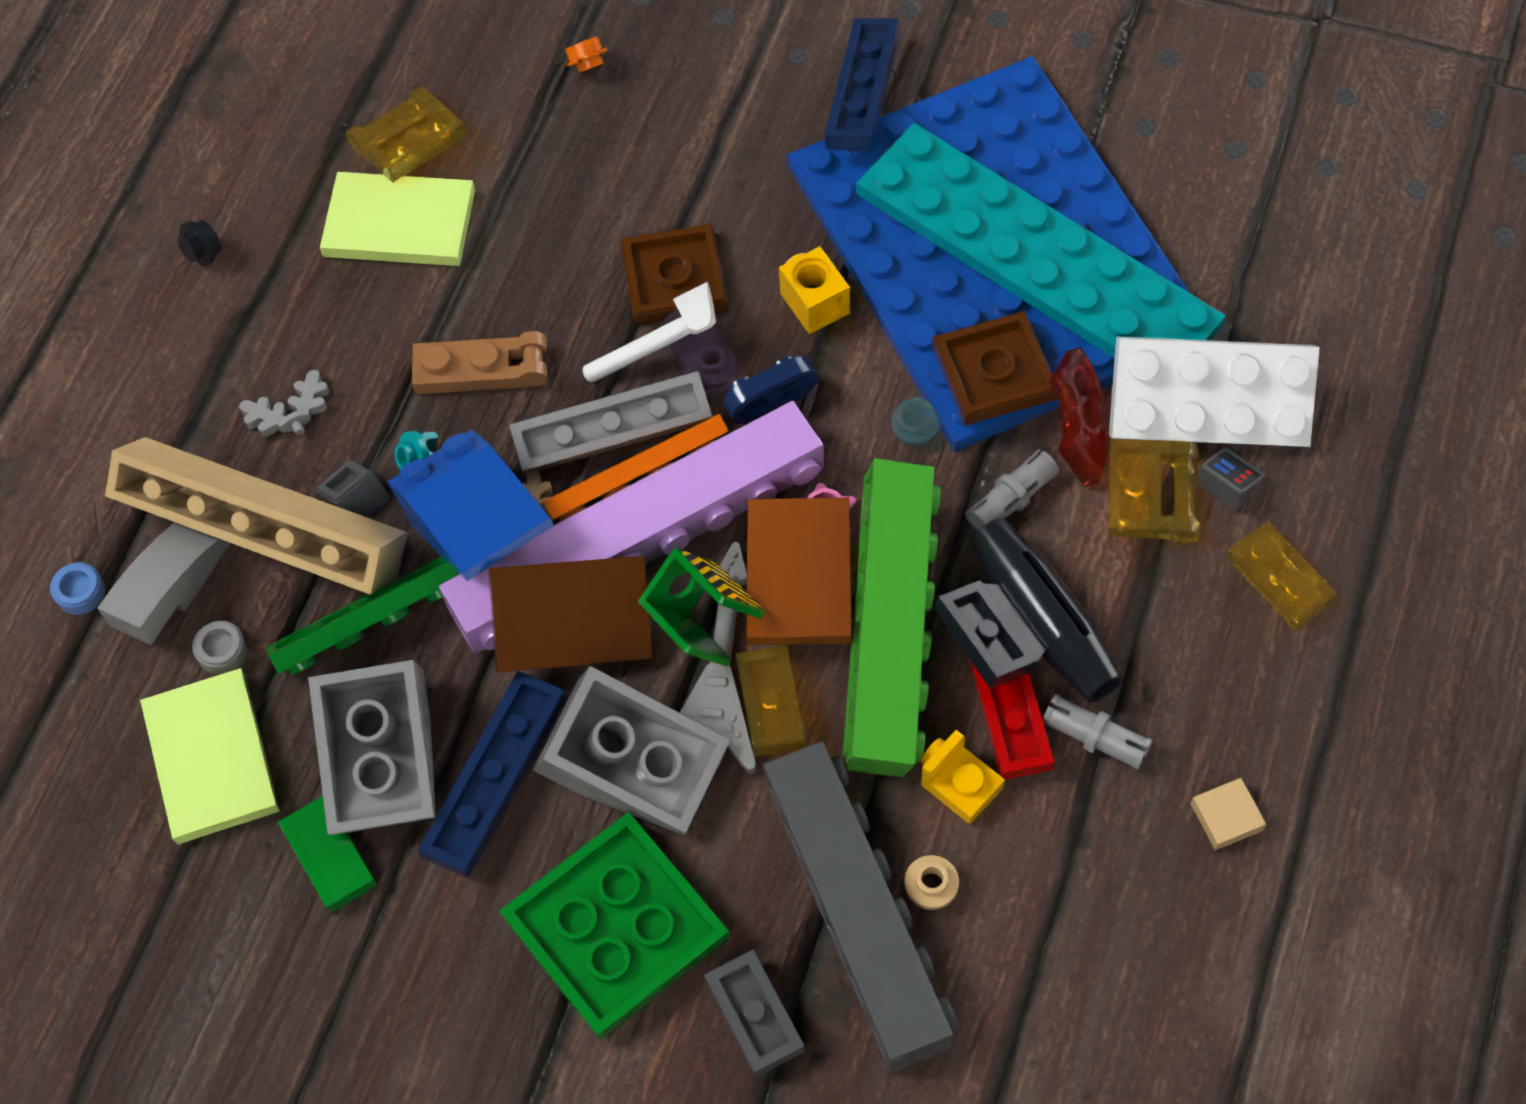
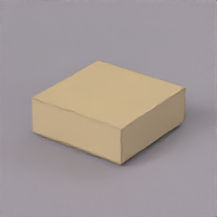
(1228, 814)

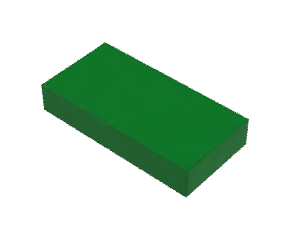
(328, 860)

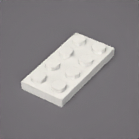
(1213, 391)

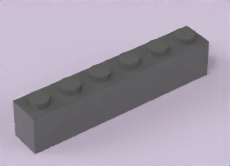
(858, 907)

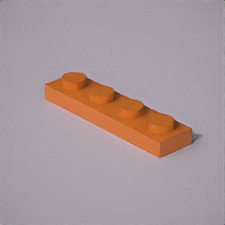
(645, 463)

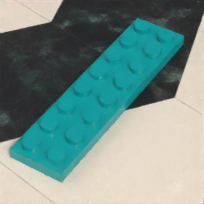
(1030, 246)

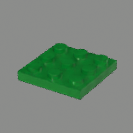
(614, 925)

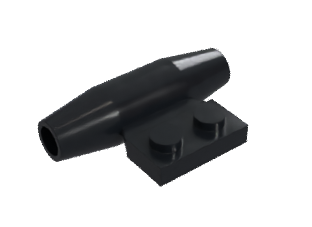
(1025, 617)

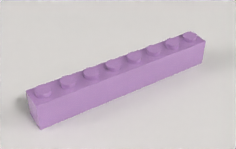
(661, 509)

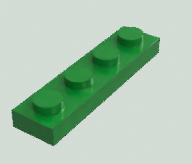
(346, 624)

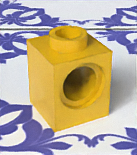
(818, 305)

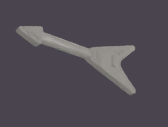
(715, 696)

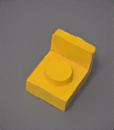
(959, 777)

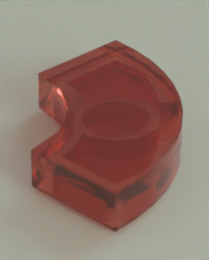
(1079, 395)

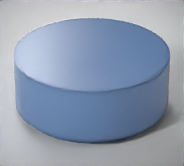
(77, 588)

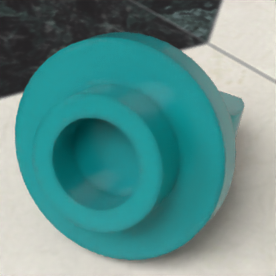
(414, 446)

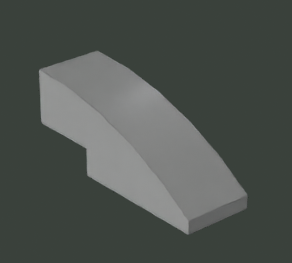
(160, 581)

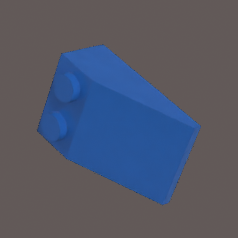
(468, 504)

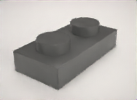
(754, 1013)

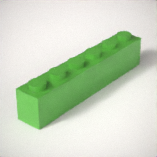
(890, 618)

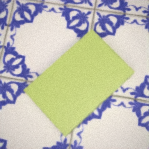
(398, 221)
(209, 756)

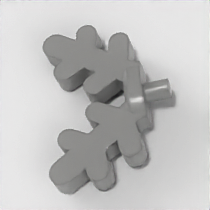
(308, 404)

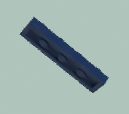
(862, 84)
(492, 774)

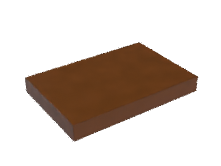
(569, 613)

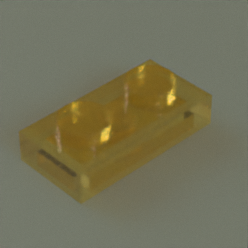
(1281, 575)
(770, 700)

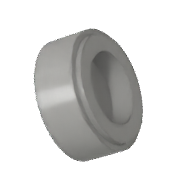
(219, 647)

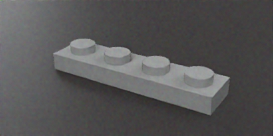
(610, 423)

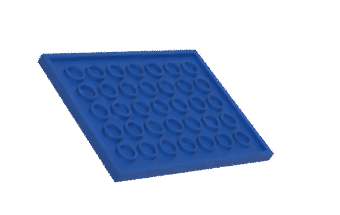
(919, 290)

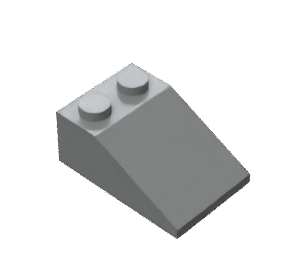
(374, 746)
(631, 752)

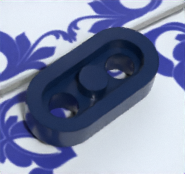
(759, 395)

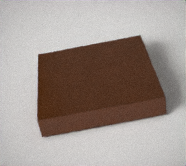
(669, 265)
(994, 368)

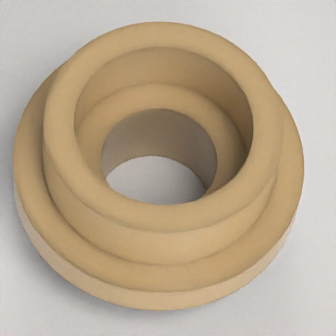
(928, 897)

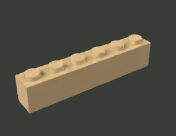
(256, 514)

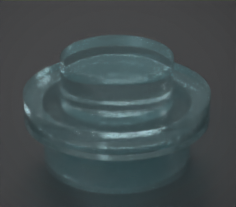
(915, 422)

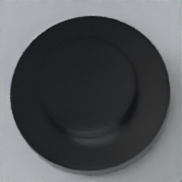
(198, 242)

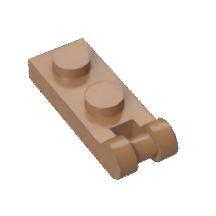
(479, 364)

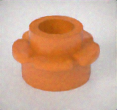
(585, 54)

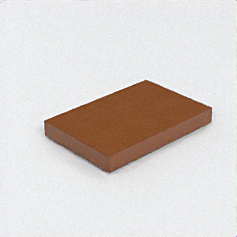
(799, 571)

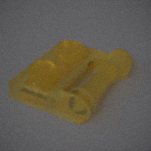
(407, 135)
(1136, 490)

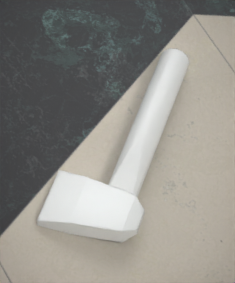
(697, 316)

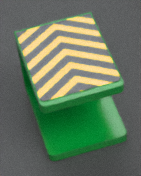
(673, 610)

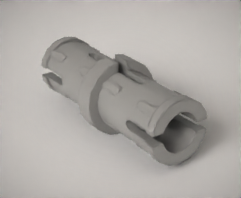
(1013, 490)
(1097, 732)

